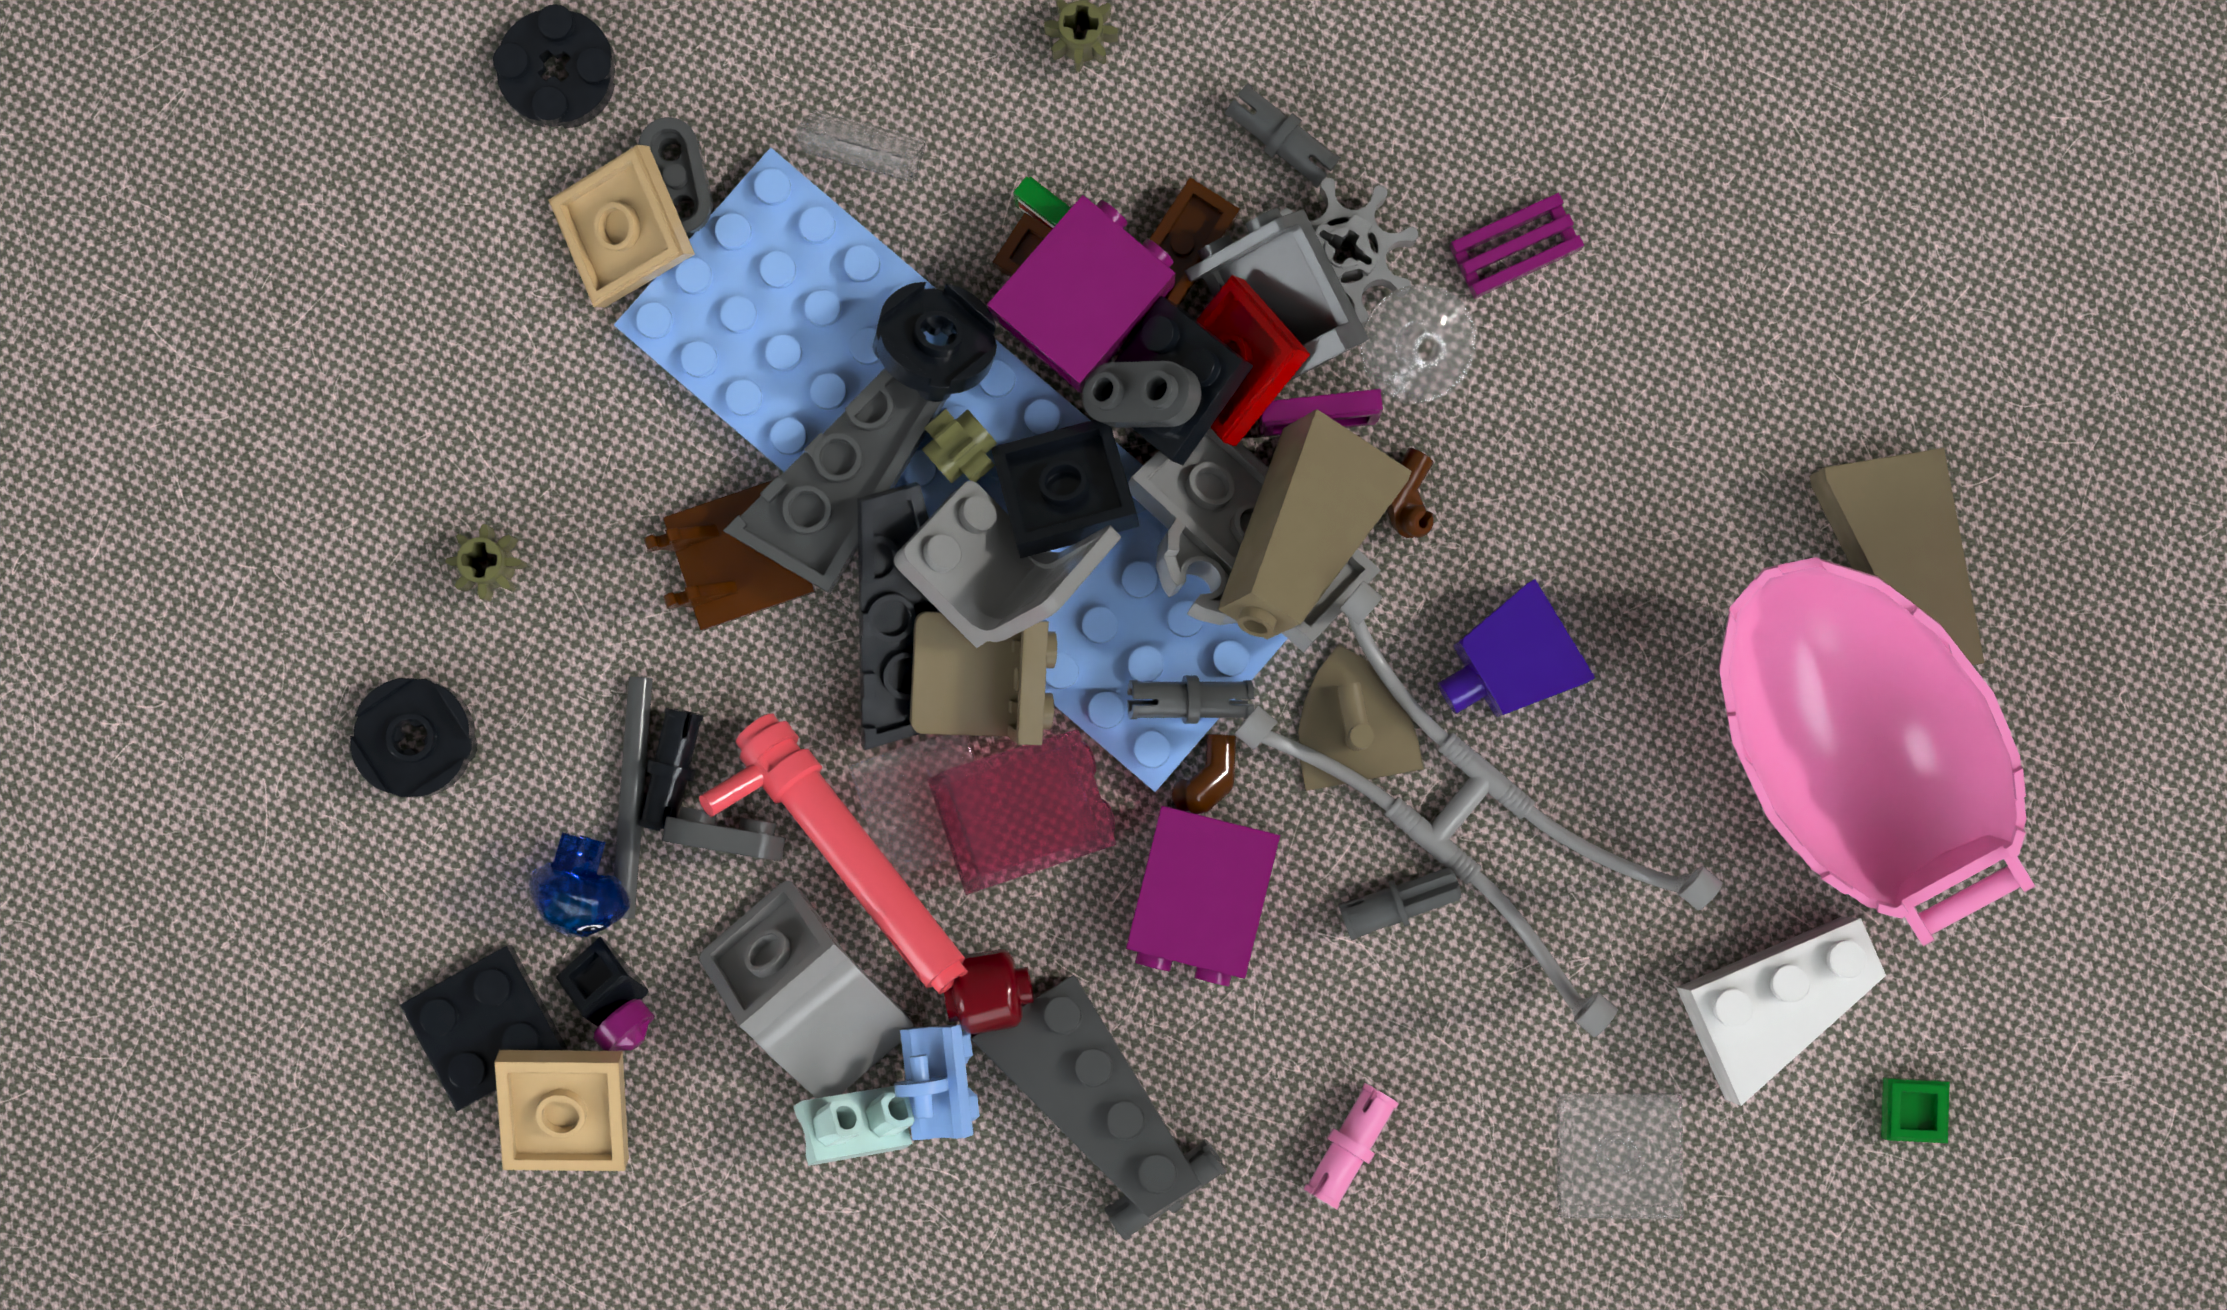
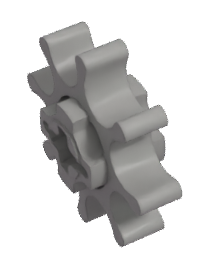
(1357, 228)

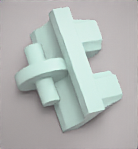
(854, 1124)

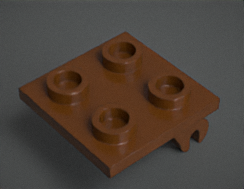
(720, 572)

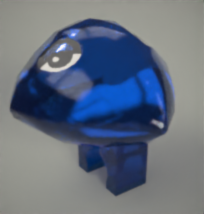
(573, 894)

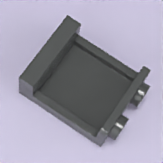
(1292, 277)

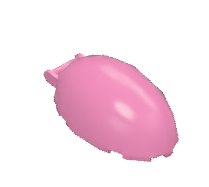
(1873, 742)

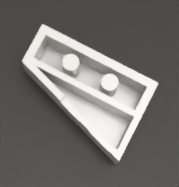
(1778, 1002)

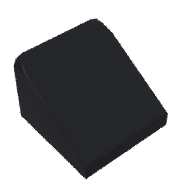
(600, 982)

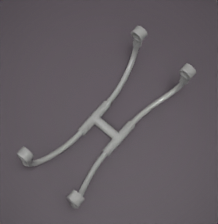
(1434, 837)

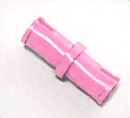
(1351, 1146)

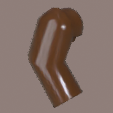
(1407, 510)
(1213, 781)

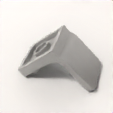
(974, 573)
(802, 993)

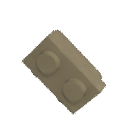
(981, 688)

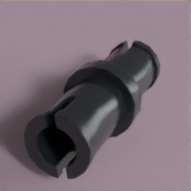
(670, 767)

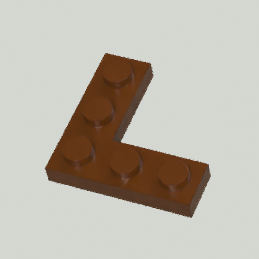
(1190, 224)

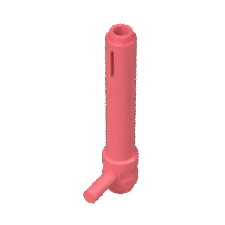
(795, 780)

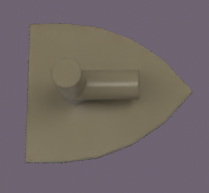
(1355, 723)

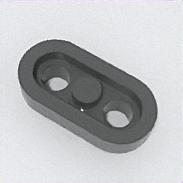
(686, 175)
(1136, 394)
(699, 830)

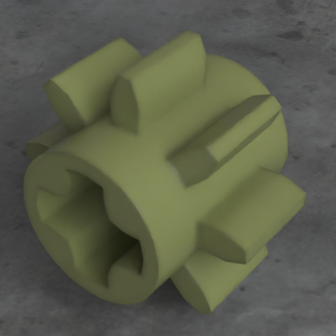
(1092, 46)
(959, 446)
(478, 549)

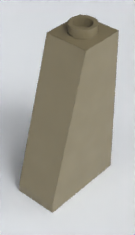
(1307, 522)
(1903, 527)

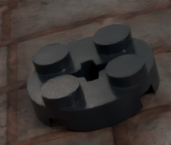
(556, 34)
(928, 367)
(379, 729)

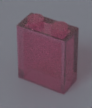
(1022, 811)

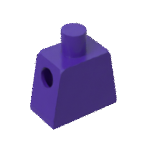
(1515, 657)

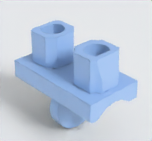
(938, 1081)

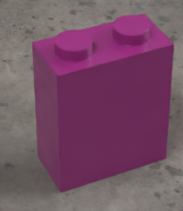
(1083, 291)
(1202, 895)

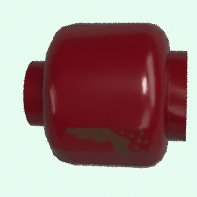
(989, 993)

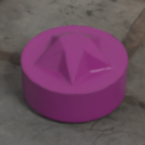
(624, 1027)

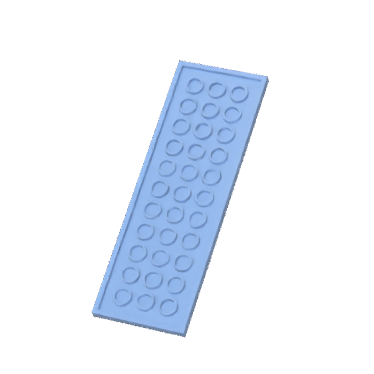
(779, 340)

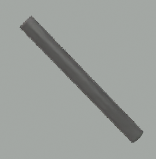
(633, 786)

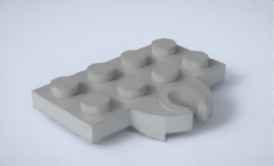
(1206, 518)

